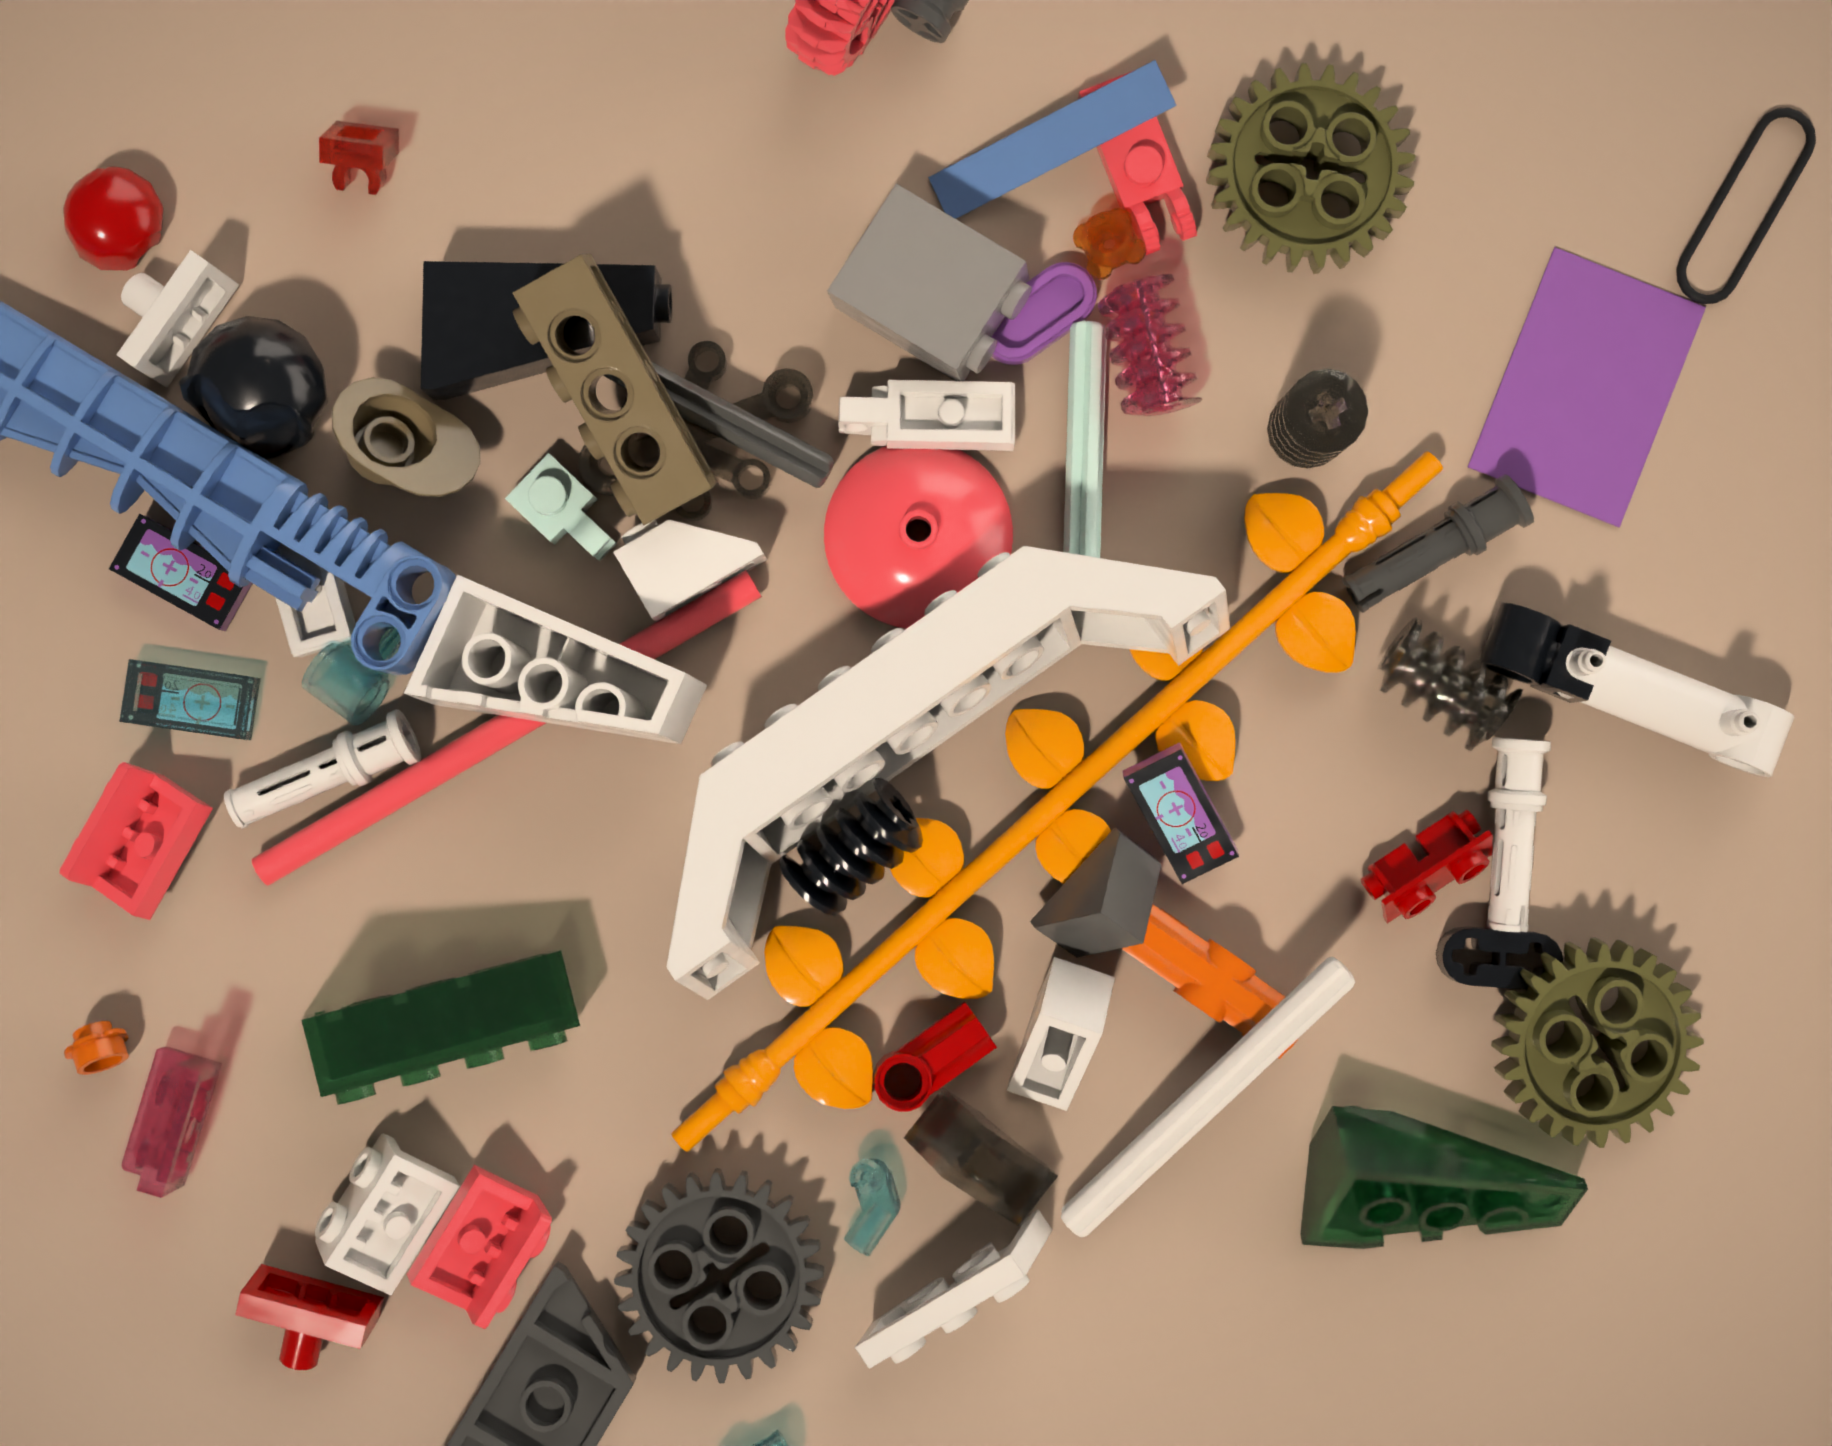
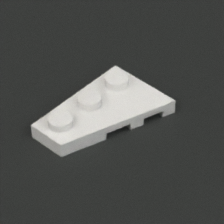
(947, 1306)

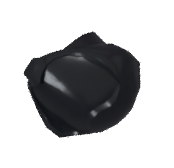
(257, 385)

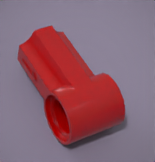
(938, 1054)

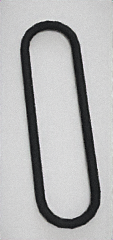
(1769, 218)

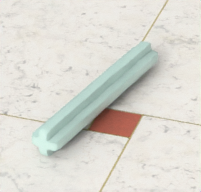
(1085, 439)

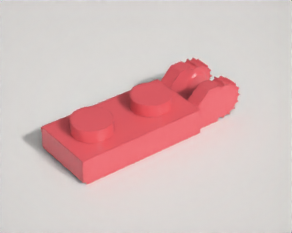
(1144, 173)

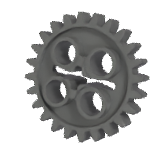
(751, 1322)

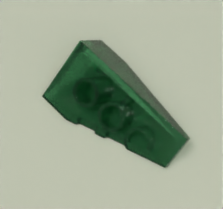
(1399, 1175)

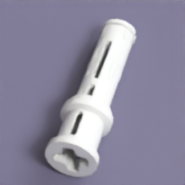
(350, 760)
(1516, 802)

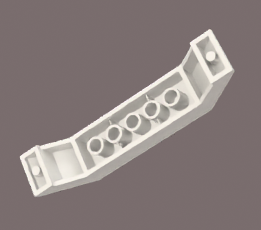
(897, 709)

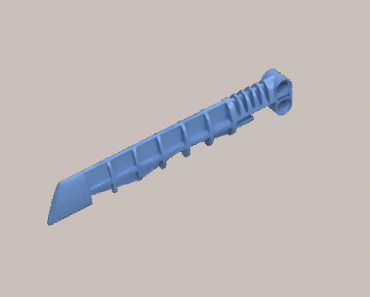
(211, 487)

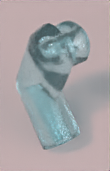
(878, 1202)

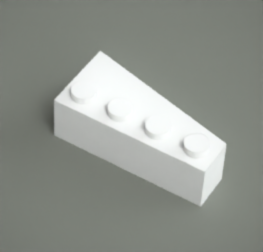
(532, 666)

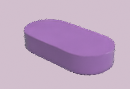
(1057, 300)

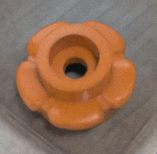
(97, 1047)

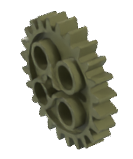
(1317, 113)
(1645, 1010)

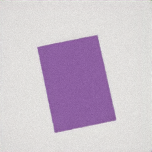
(1587, 387)

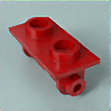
(1451, 856)

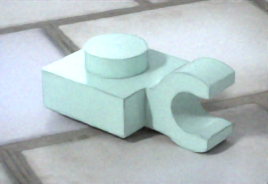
(558, 505)

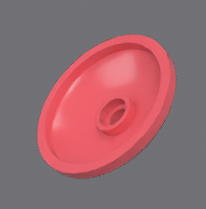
(868, 521)

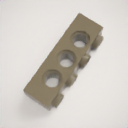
(582, 291)

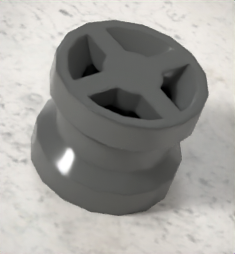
(928, 17)

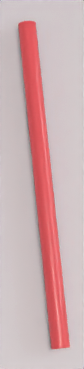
(483, 741)

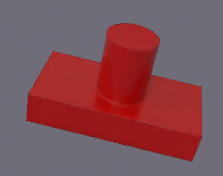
(308, 1313)

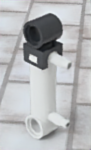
(1590, 671)

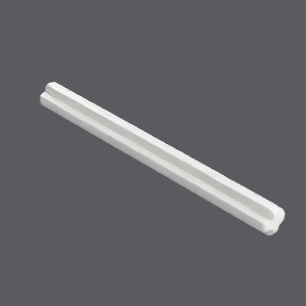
(1207, 1096)

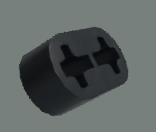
(1497, 973)

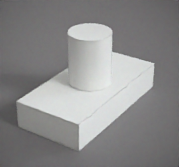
(173, 315)

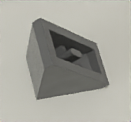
(1104, 900)

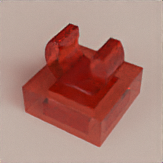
(360, 147)

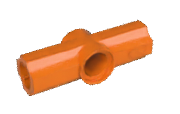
(1205, 973)

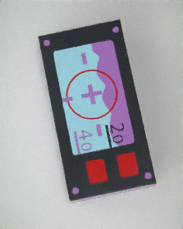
(183, 578)
(1180, 813)

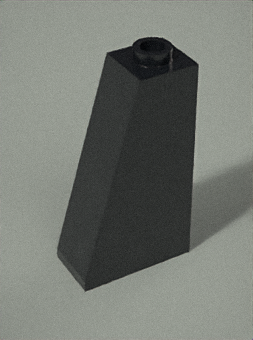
(472, 330)

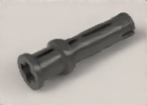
(1462, 531)

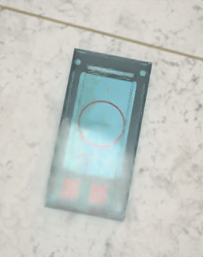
(189, 699)

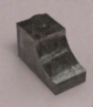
(979, 1157)

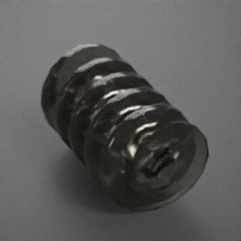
(1317, 395)
(1446, 684)

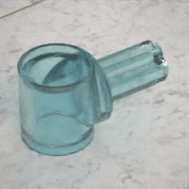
(345, 683)

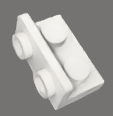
(383, 1215)

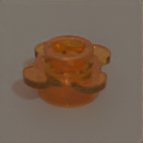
(1104, 226)

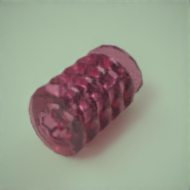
(1147, 347)

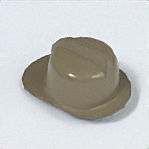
(404, 439)

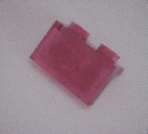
(170, 1120)

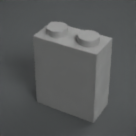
(931, 285)

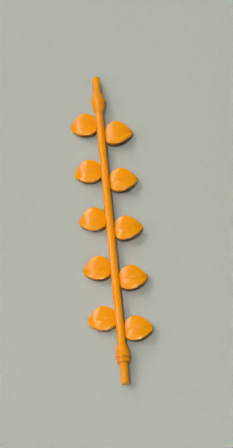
(1049, 755)

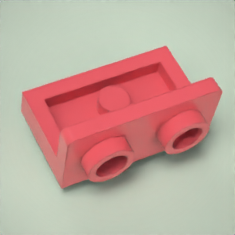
(136, 839)
(482, 1245)

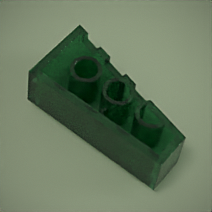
(440, 1024)

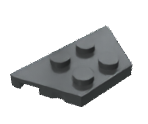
(554, 1378)

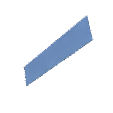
(1053, 140)

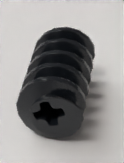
(856, 853)

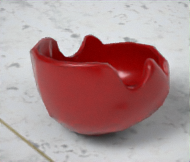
(113, 218)

